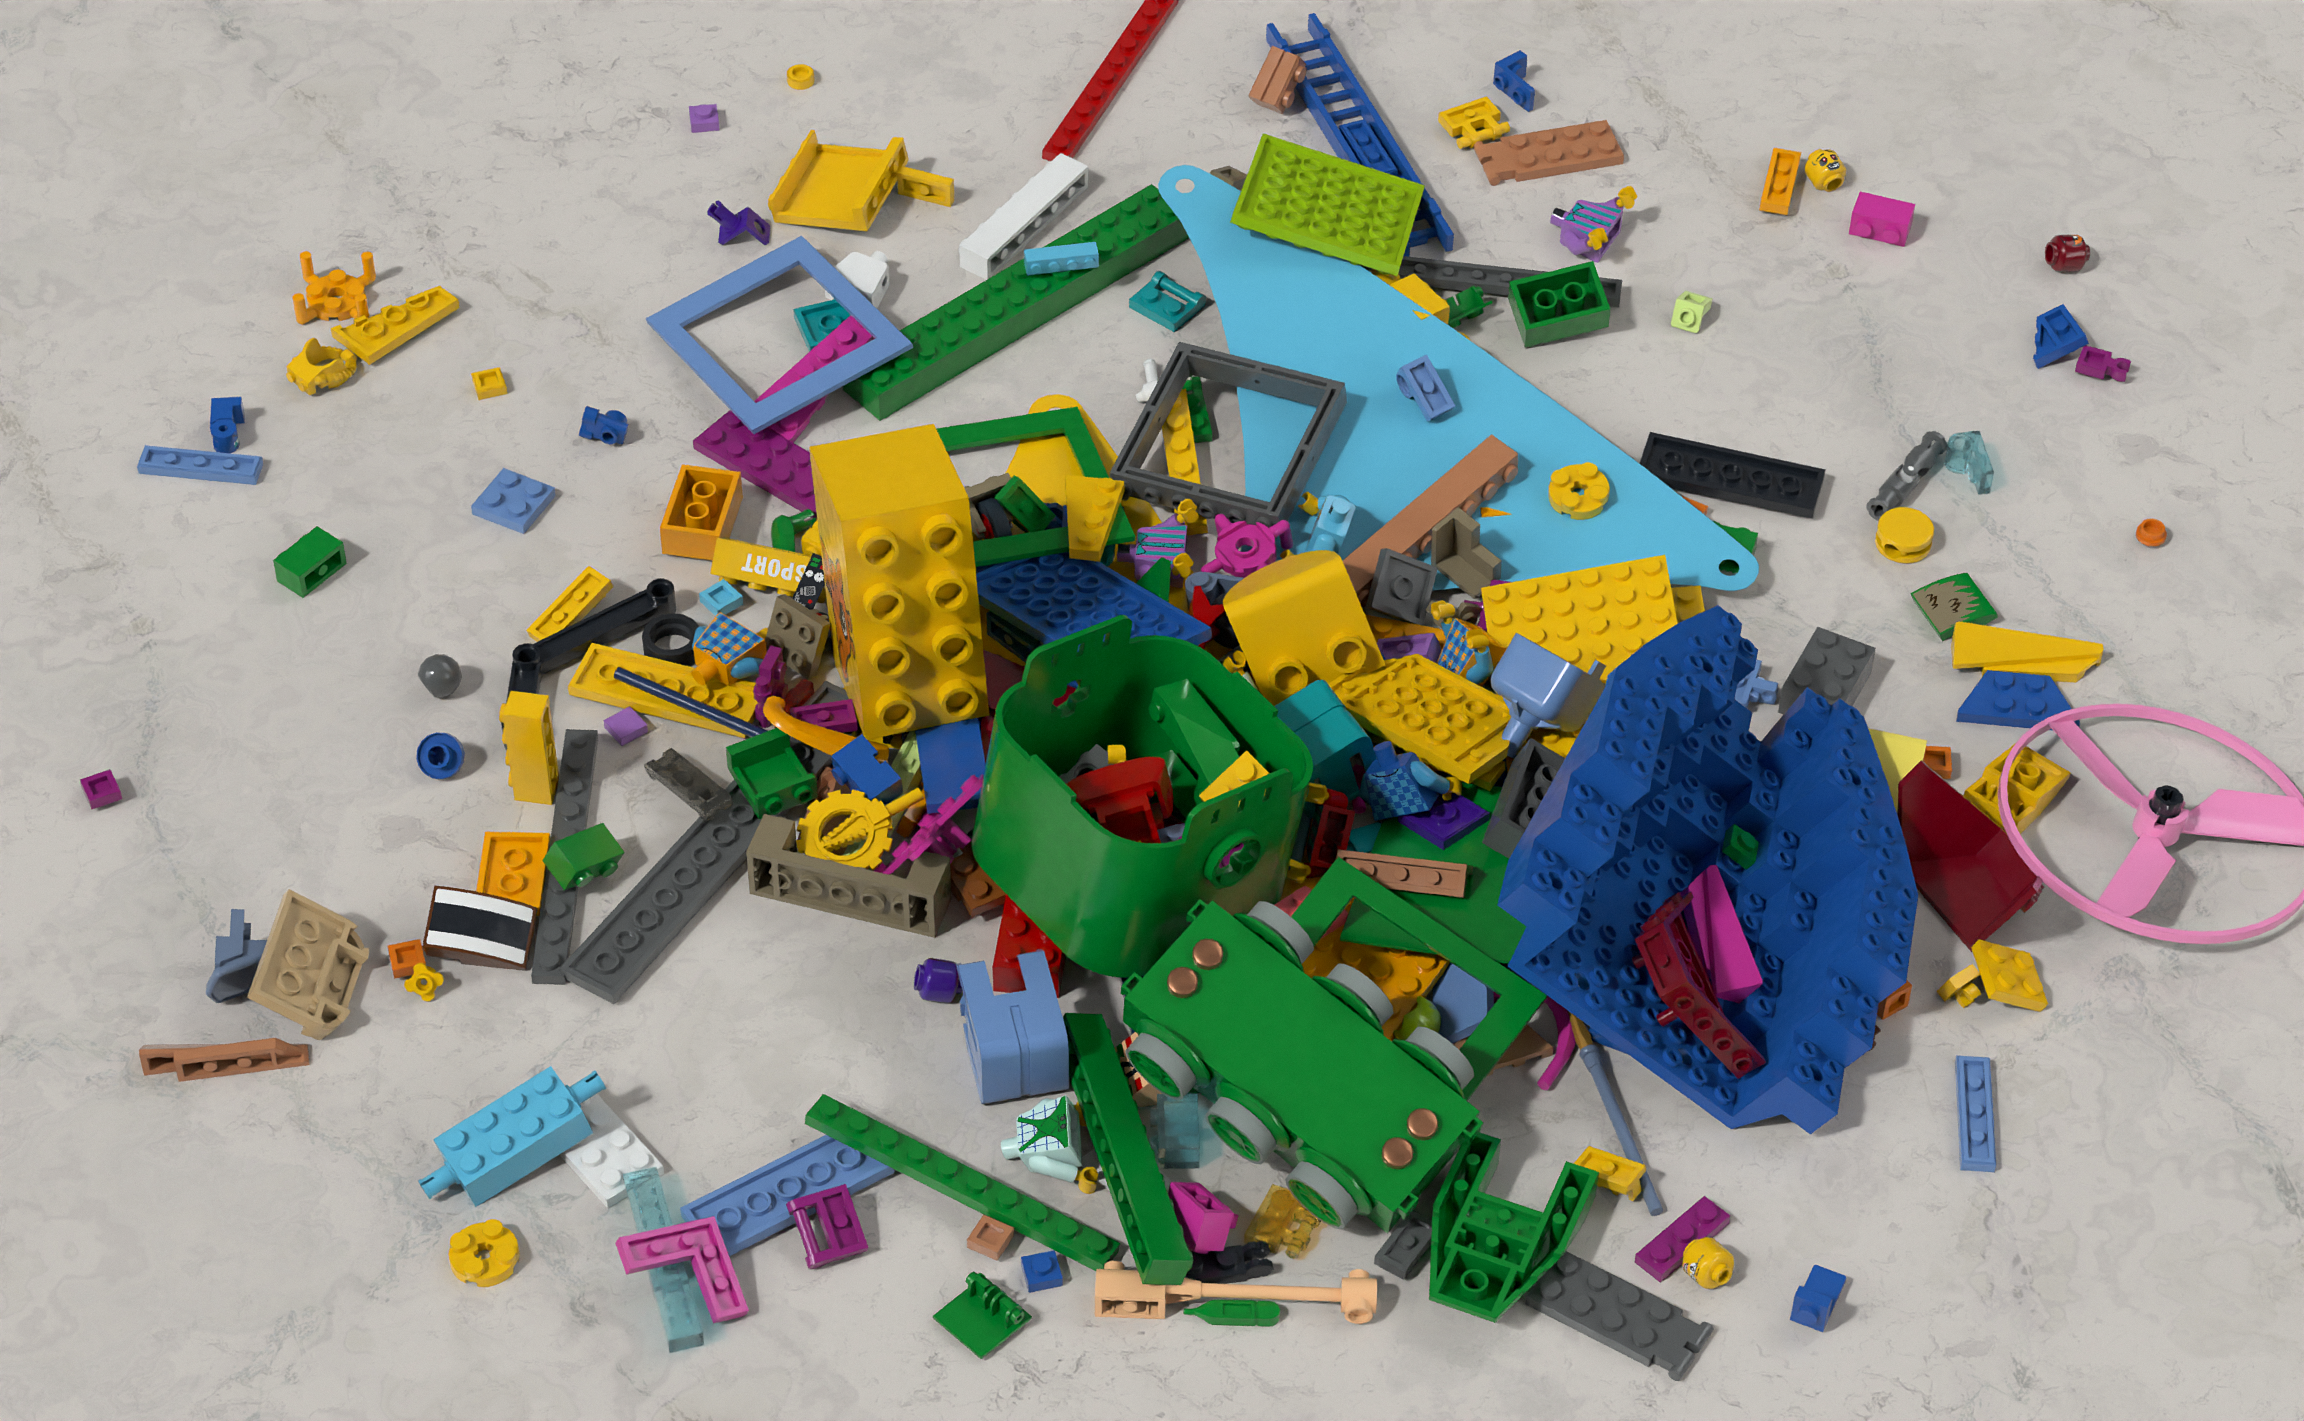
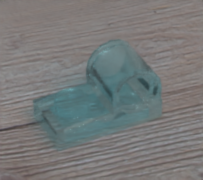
(1968, 455)

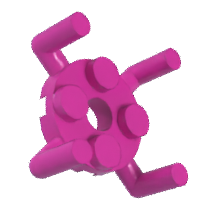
(1260, 537)

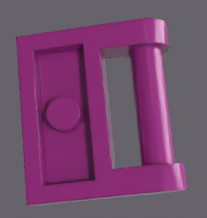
(837, 1221)

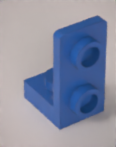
(1509, 79)

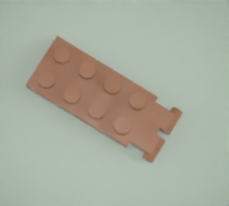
(1550, 152)

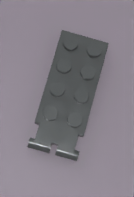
(1618, 1315)

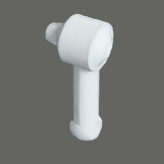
(1152, 379)

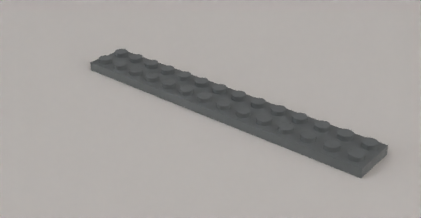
(679, 885)

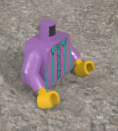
(1593, 226)
(1164, 541)

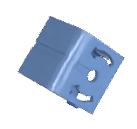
(1015, 1037)

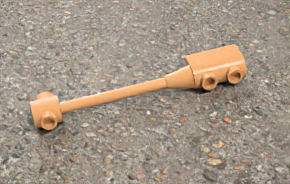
(1123, 1295)

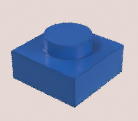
(1041, 1271)

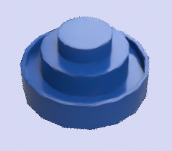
(440, 755)

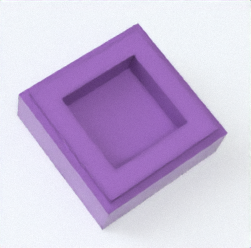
(625, 726)

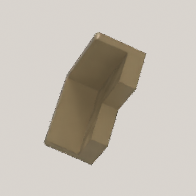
(1461, 556)

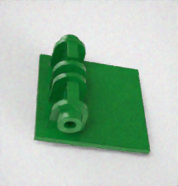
(982, 1316)

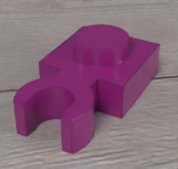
(2098, 362)

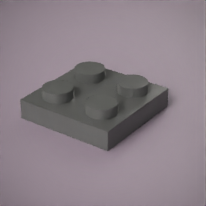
(1401, 587)

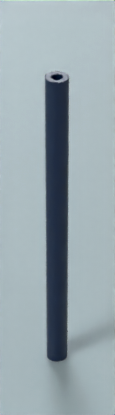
(687, 703)

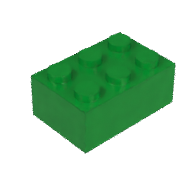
(1559, 304)

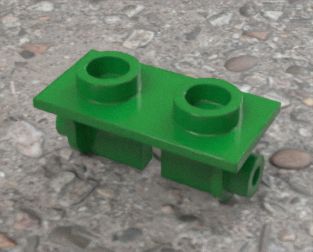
(1469, 305)

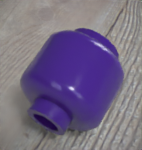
(937, 980)

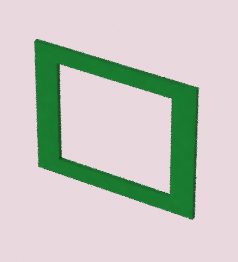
(1028, 426)
(1517, 997)

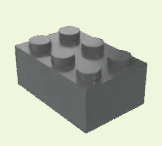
(1829, 667)

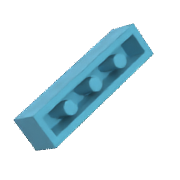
(1061, 258)

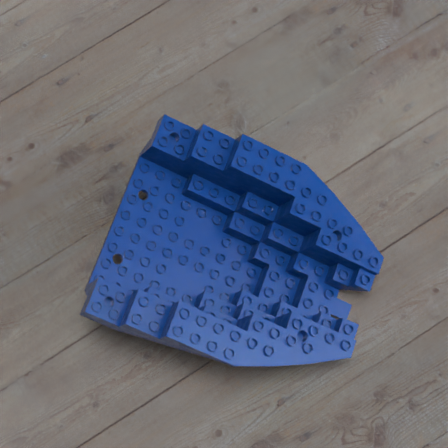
(1648, 811)

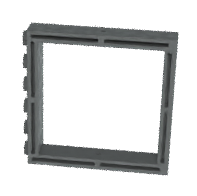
(1244, 373)

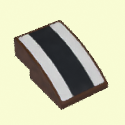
(479, 928)

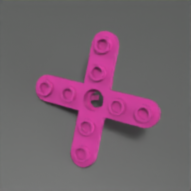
(937, 831)

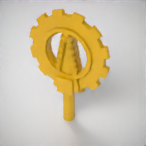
(867, 822)

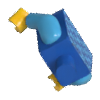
(1402, 784)

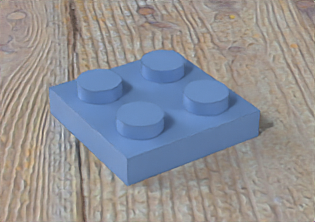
(513, 500)

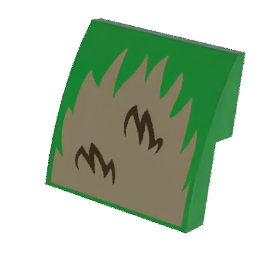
(1953, 601)

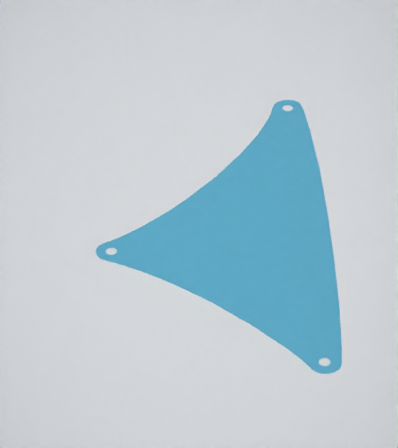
(1354, 328)

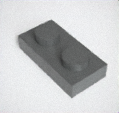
(1405, 1245)

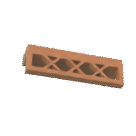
(1411, 873)

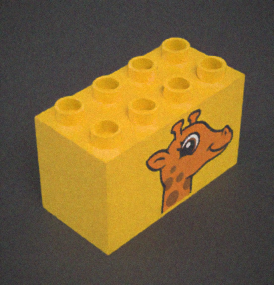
(900, 580)

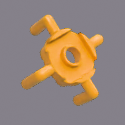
(322, 290)

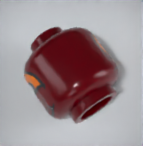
(2067, 253)

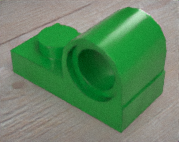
(1024, 506)

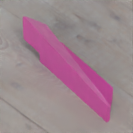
(1720, 938)

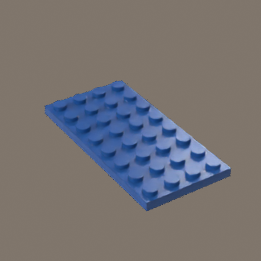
(1065, 595)

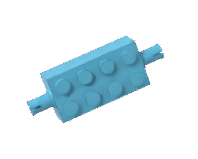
(513, 1136)

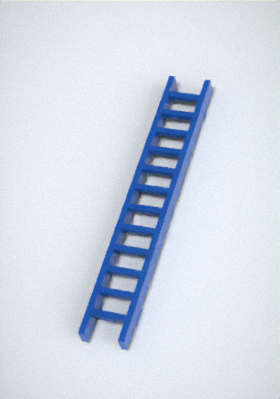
(1326, 121)

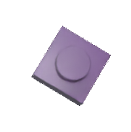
(704, 118)

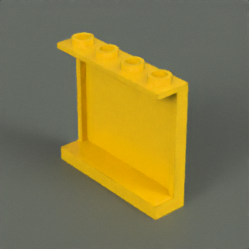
(836, 184)

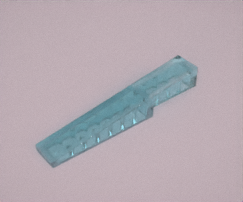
(669, 1282)

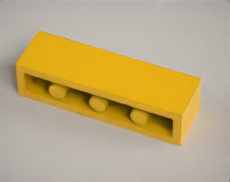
(530, 747)

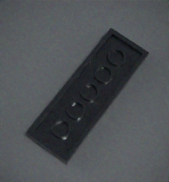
(1733, 474)

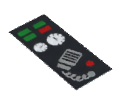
(810, 583)

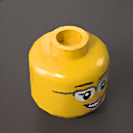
(1708, 1262)

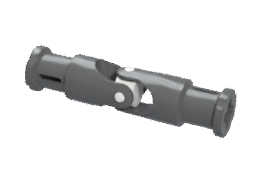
(1905, 479)

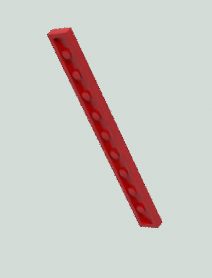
(1108, 79)

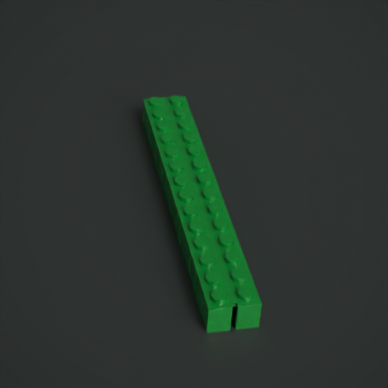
(1017, 303)

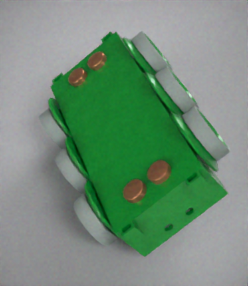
(1300, 1064)

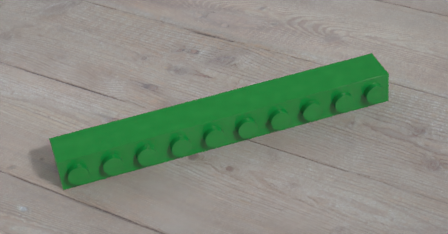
(1125, 1153)

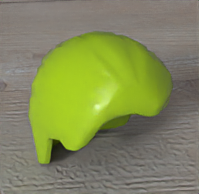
(1422, 1016)

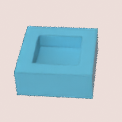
(721, 598)

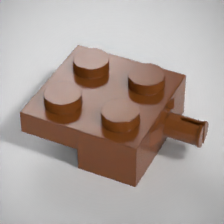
(973, 885)

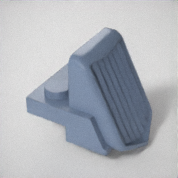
(235, 960)

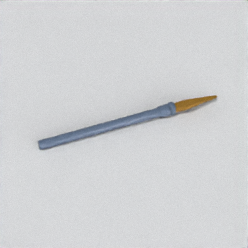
(1590, 1055)

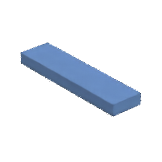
(200, 465)
(1975, 1114)

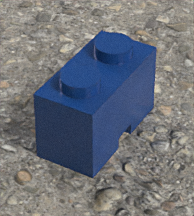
(860, 771)

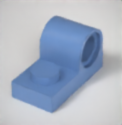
(1423, 383)

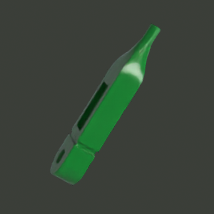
(1237, 1312)

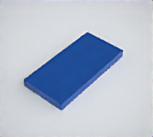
(948, 759)

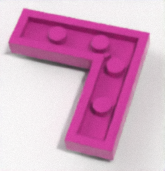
(704, 1247)

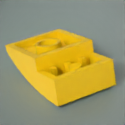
(2030, 787)

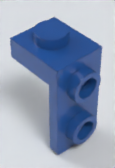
(1817, 1298)

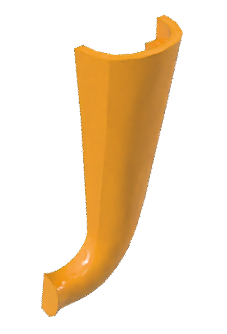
(813, 735)

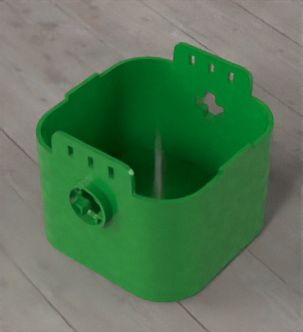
(1098, 894)

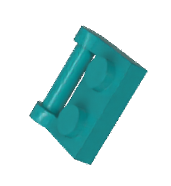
(1163, 308)

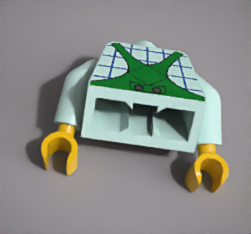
(1051, 1142)

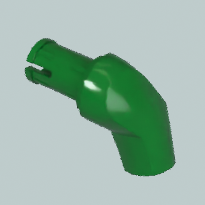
(785, 528)

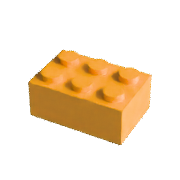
(700, 511)

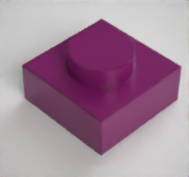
(101, 789)

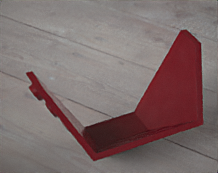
(1961, 858)

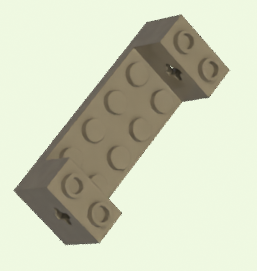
(846, 890)

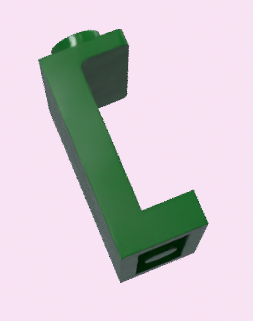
(770, 773)

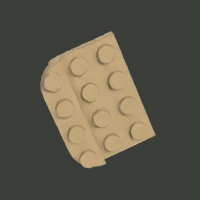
(309, 966)

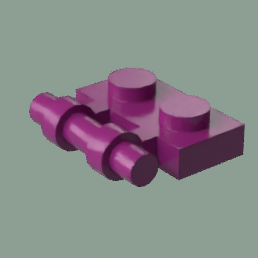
(770, 682)

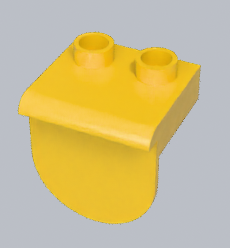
(1300, 624)

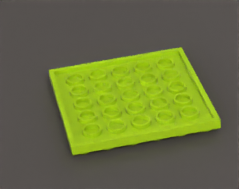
(1328, 205)

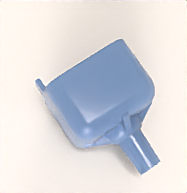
(1543, 691)

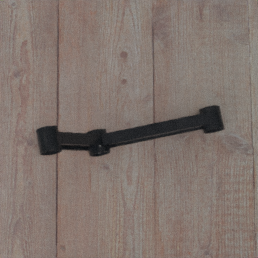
(536, 659)

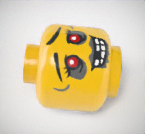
(1825, 170)

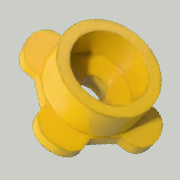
(427, 973)

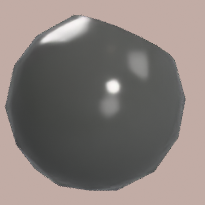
(440, 675)

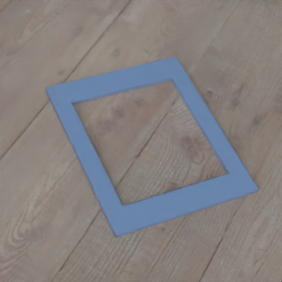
(757, 416)

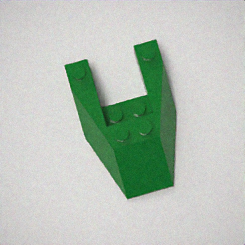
(1199, 738)
(1494, 1249)

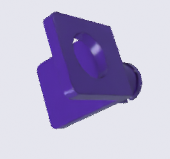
(734, 224)

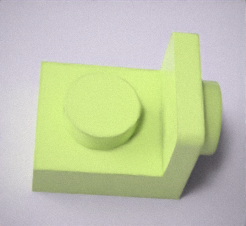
(1690, 311)

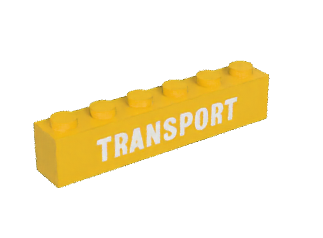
(760, 566)

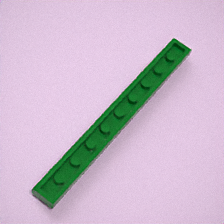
(961, 1183)

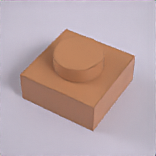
(990, 1237)

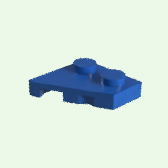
(2056, 336)

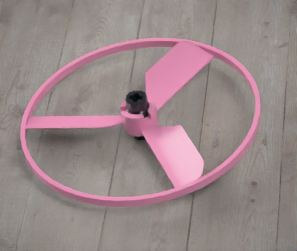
(2161, 821)

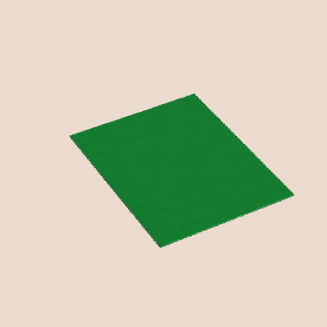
(1471, 918)

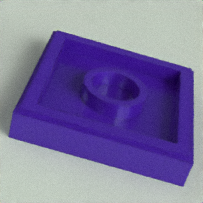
(1446, 820)

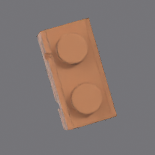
(1277, 80)

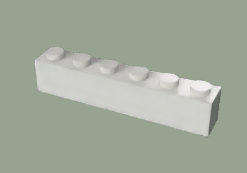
(1023, 216)

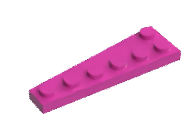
(839, 342)

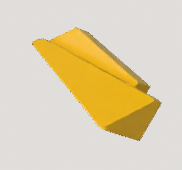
(2022, 652)

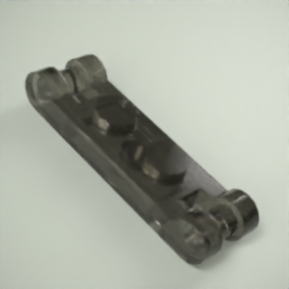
(689, 784)

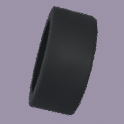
(669, 625)

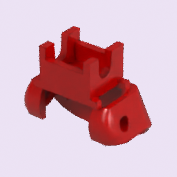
(1121, 797)

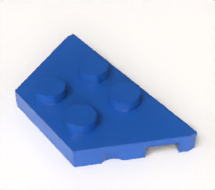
(2012, 700)

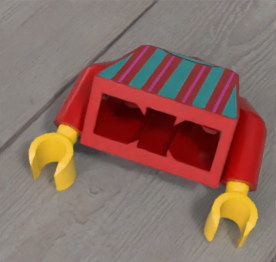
(1327, 835)

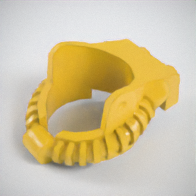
(307, 375)

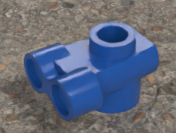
(608, 428)

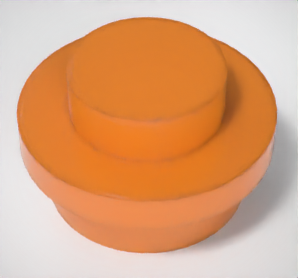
(2151, 532)

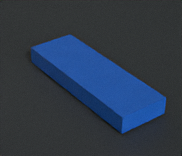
(1367, 147)

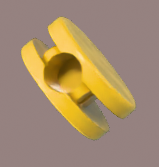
(1904, 535)

